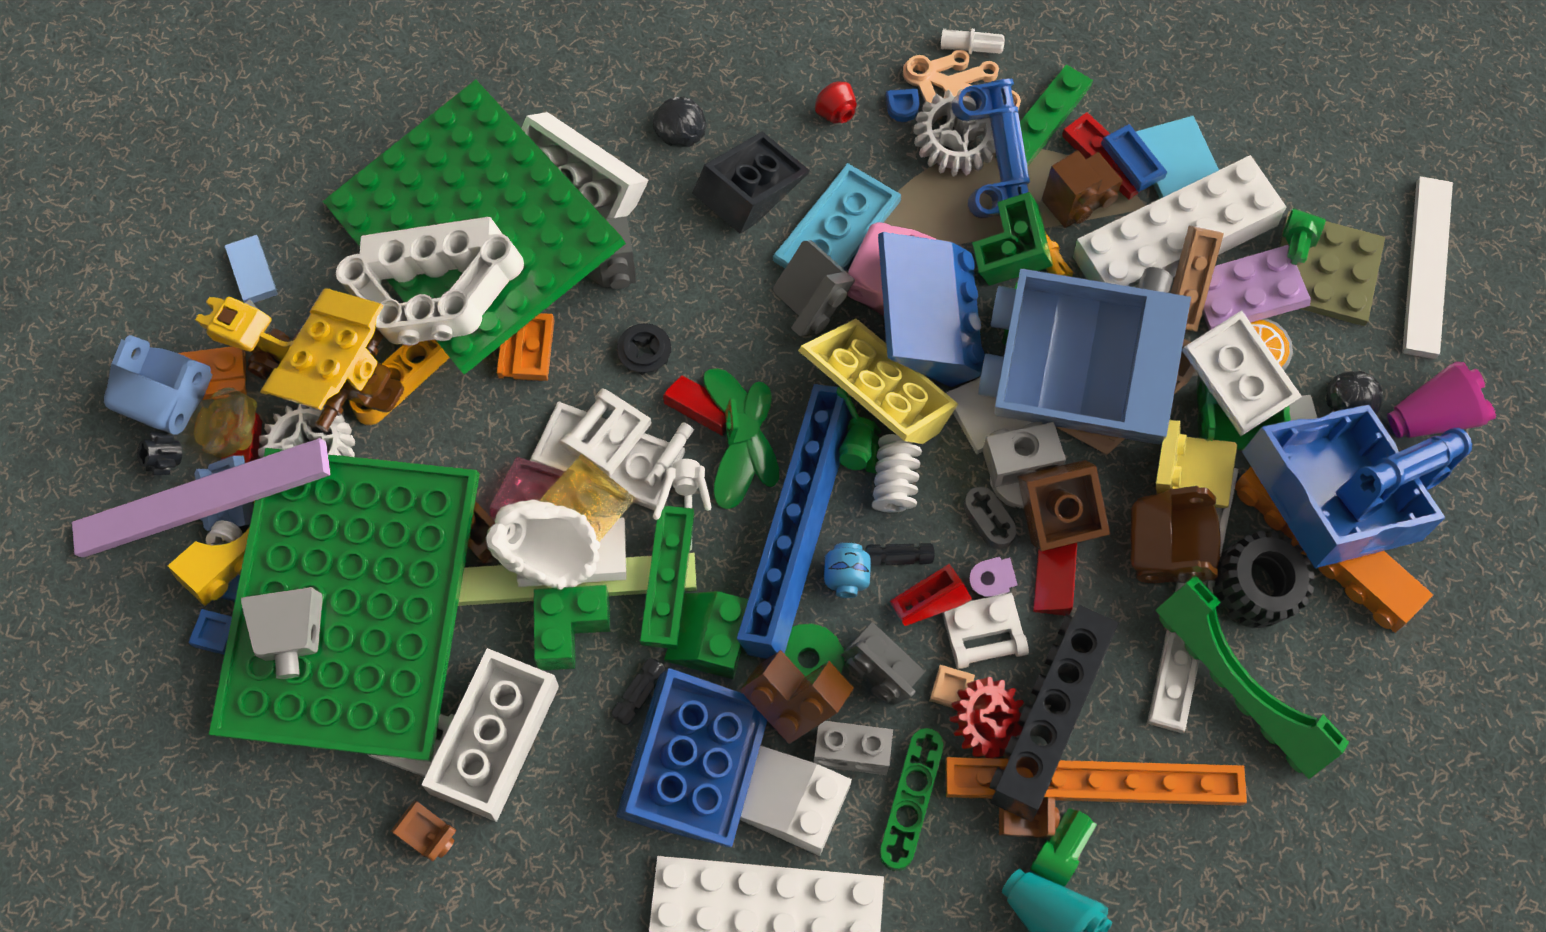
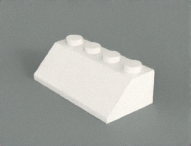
(597, 174)

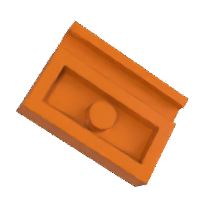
(528, 351)
(226, 365)

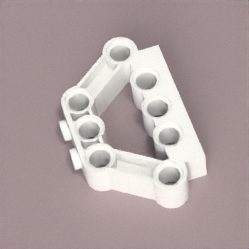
(470, 246)

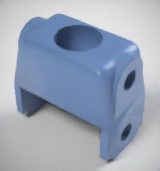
(155, 385)

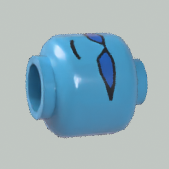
(847, 569)

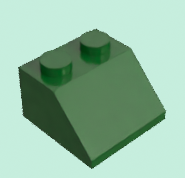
(709, 633)

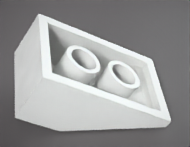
(794, 799)

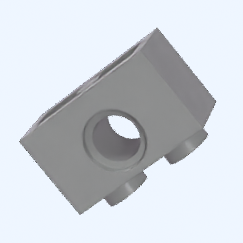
(1006, 464)

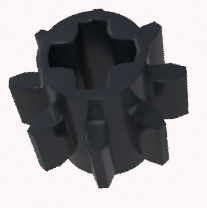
(159, 453)

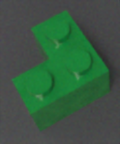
(1019, 246)
(563, 614)

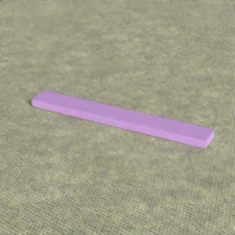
(201, 498)

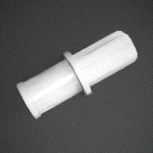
(972, 41)

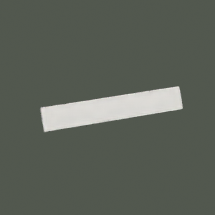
(1427, 268)

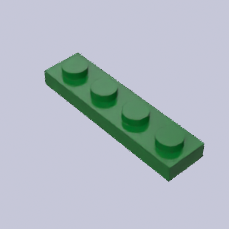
(1052, 110)
(667, 578)

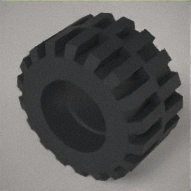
(1285, 568)

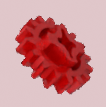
(988, 700)

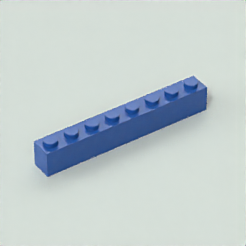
(795, 525)

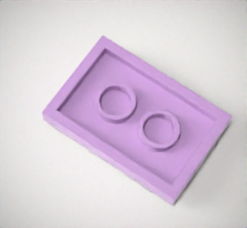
(1257, 285)

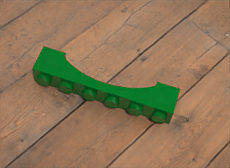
(1306, 740)

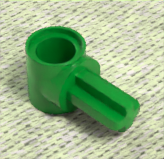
(1302, 233)

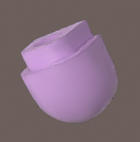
(993, 577)

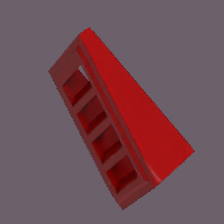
(940, 593)

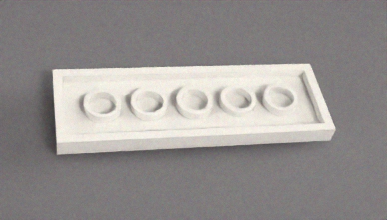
(761, 898)

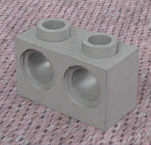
(853, 747)

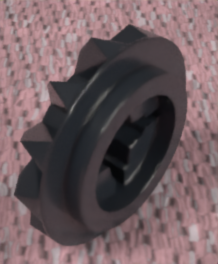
(642, 335)

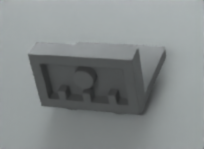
(882, 665)

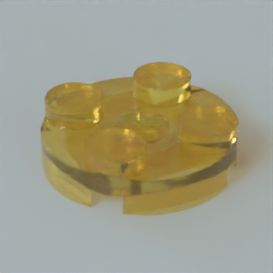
(238, 416)

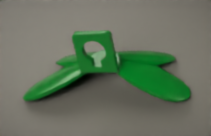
(748, 447)

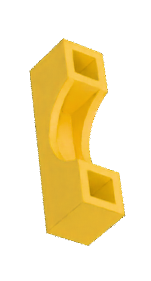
(209, 568)

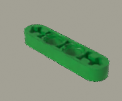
(914, 799)

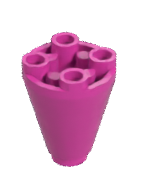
(1443, 403)

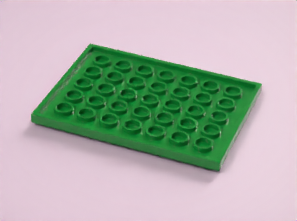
(475, 165)
(390, 565)

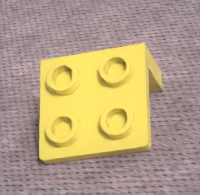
(1196, 463)

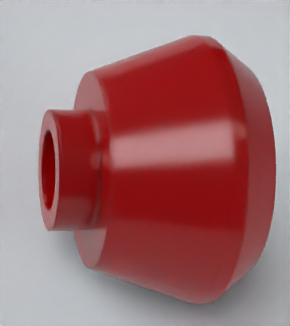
(836, 102)

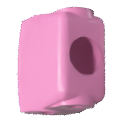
(867, 269)

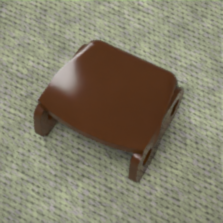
(1175, 536)

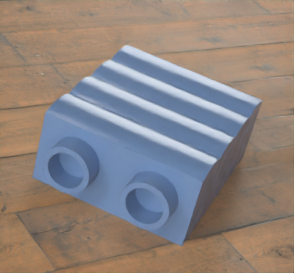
(1087, 355)

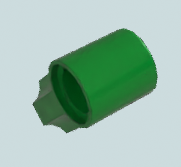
(1060, 854)

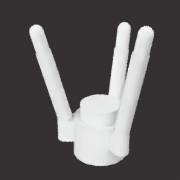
(685, 478)

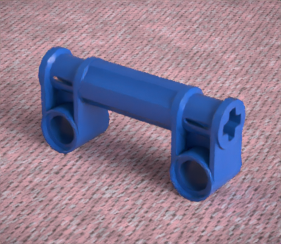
(996, 102)
(1428, 460)

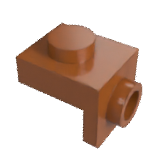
(1043, 825)
(424, 831)

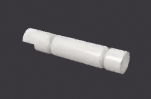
(669, 454)

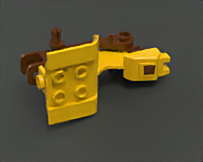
(325, 360)

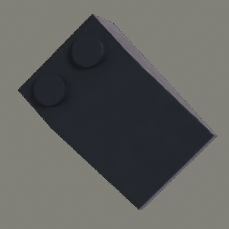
(748, 181)

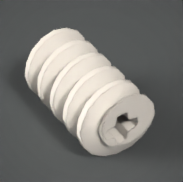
(895, 474)

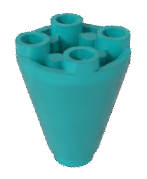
(1052, 907)

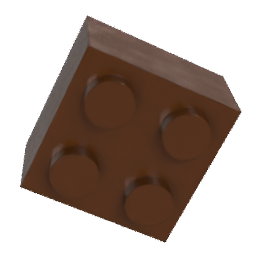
(1063, 505)

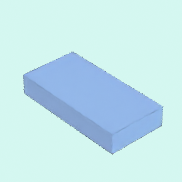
(251, 269)

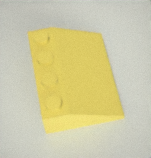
(890, 391)

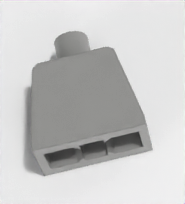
(284, 627)

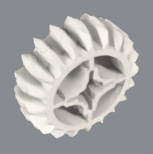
(934, 140)
(300, 424)

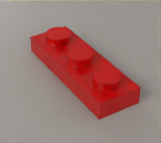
(1086, 136)

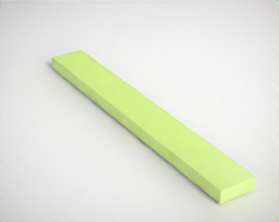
(500, 585)

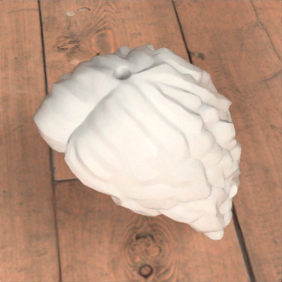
(544, 543)

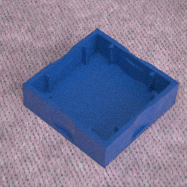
(1307, 463)

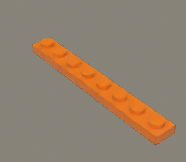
(1111, 781)

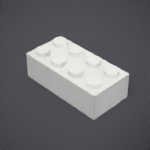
(491, 735)

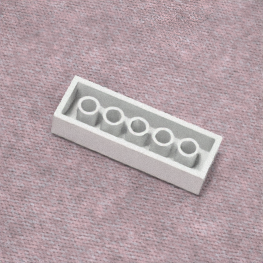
(1228, 201)

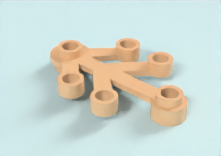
(953, 82)

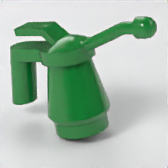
(861, 442)

